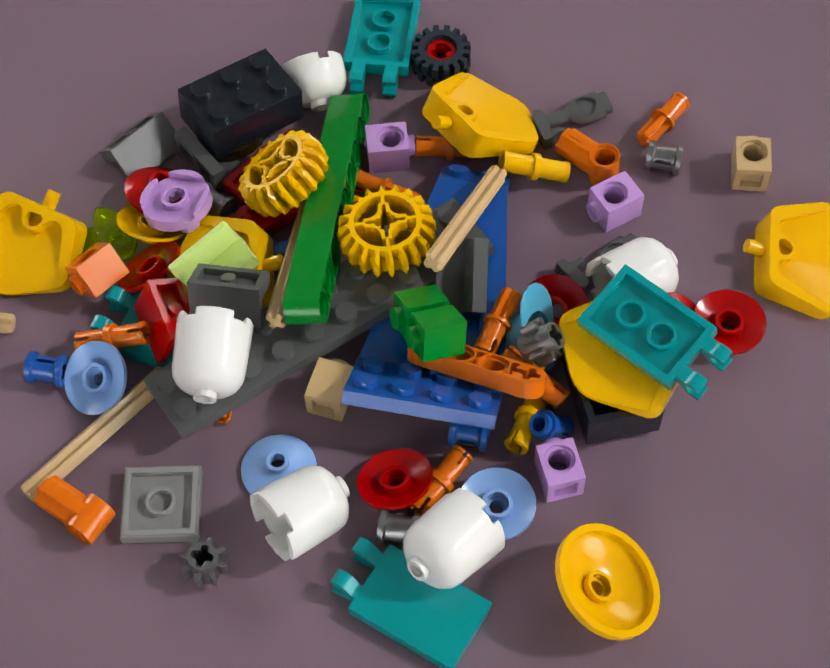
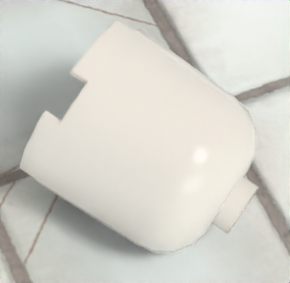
(641, 254)
(211, 353)
(301, 509)
(452, 540)

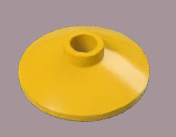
(135, 225)

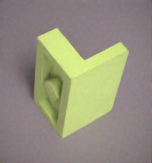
(218, 247)

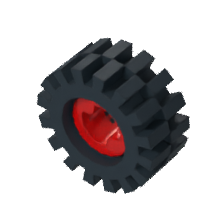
(427, 47)

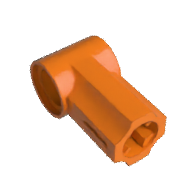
(597, 160)
(81, 514)

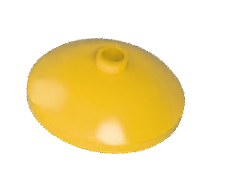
(607, 582)

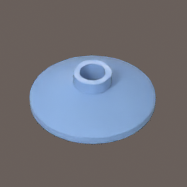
(85, 373)
(257, 467)
(510, 492)

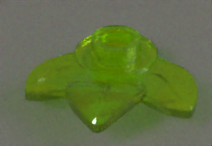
(107, 231)

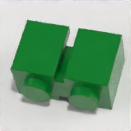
(429, 323)

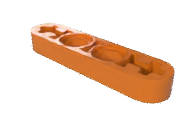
(489, 371)

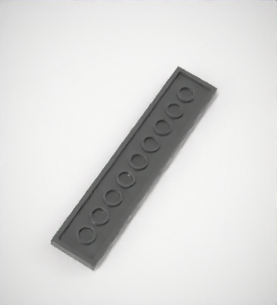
(280, 352)

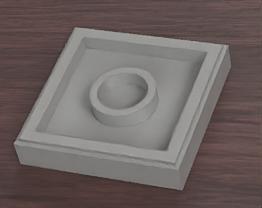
(161, 504)

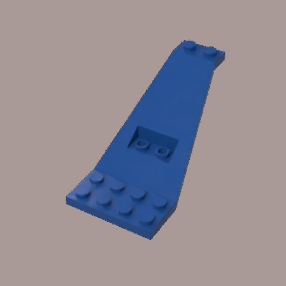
(384, 375)

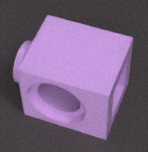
(389, 147)
(618, 190)
(559, 483)

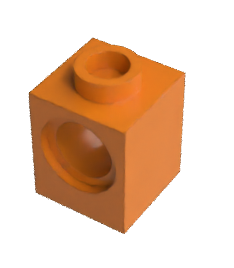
(96, 270)

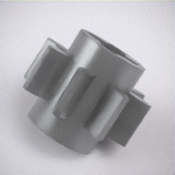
(540, 342)
(198, 555)

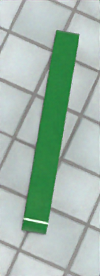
(317, 247)

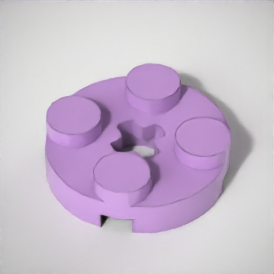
(178, 216)

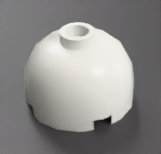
(317, 78)

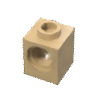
(751, 163)
(326, 387)

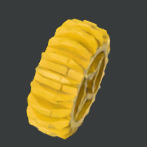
(283, 173)
(409, 231)

